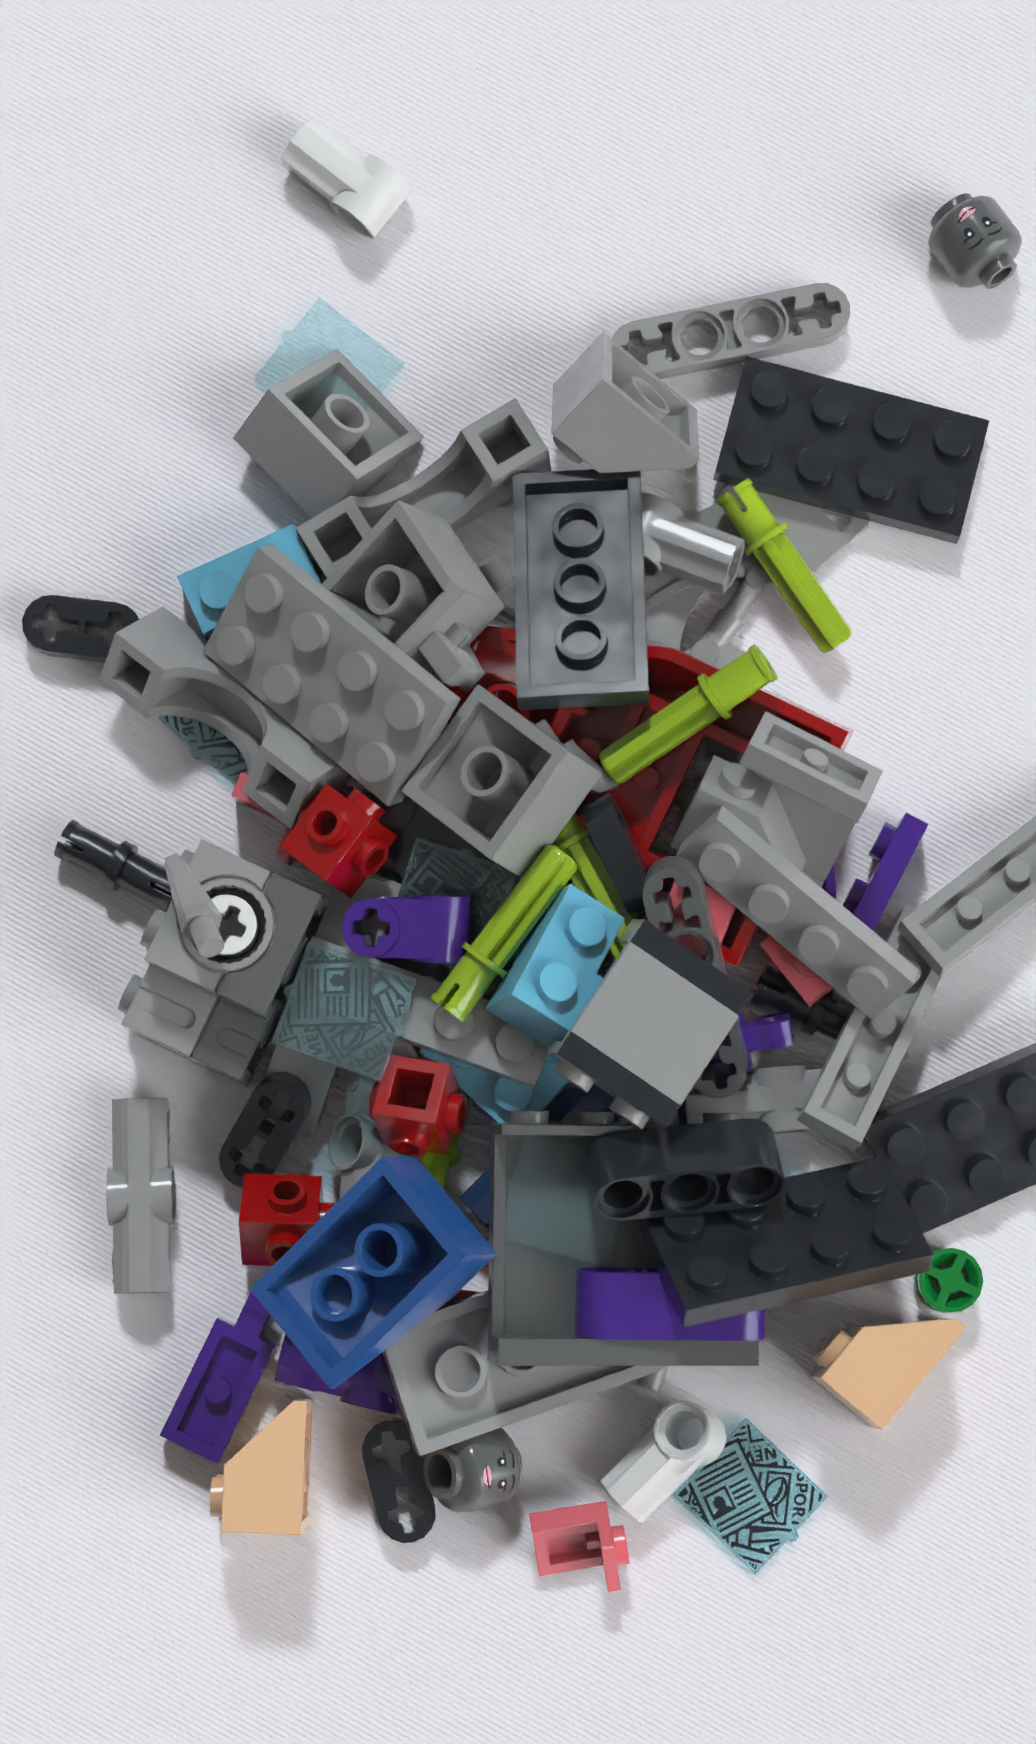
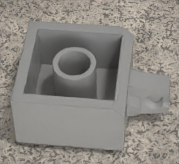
(419, 592)

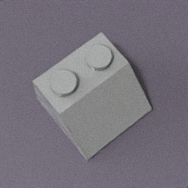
(621, 414)
(337, 450)
(501, 782)

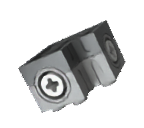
(227, 1004)

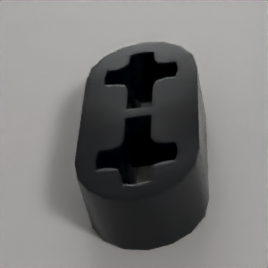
(77, 612)
(617, 850)
(253, 1122)
(383, 1485)

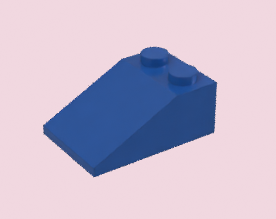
(372, 1268)

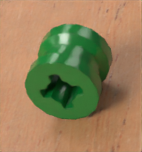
(962, 1275)

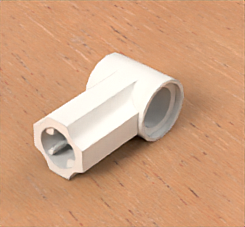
(359, 187)
(659, 1463)

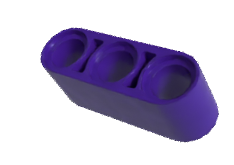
(636, 1306)

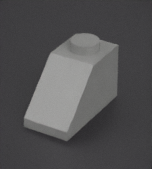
(747, 798)

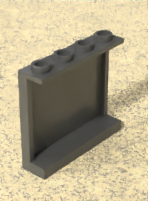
(536, 1289)

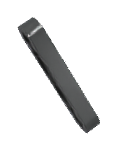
(695, 901)

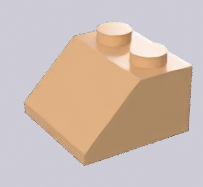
(881, 1364)
(268, 1478)

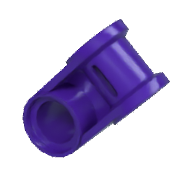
(420, 927)

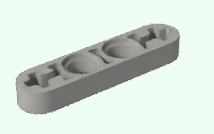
(726, 323)

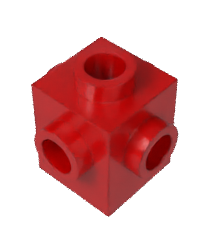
(340, 838)
(417, 1106)
(277, 1214)

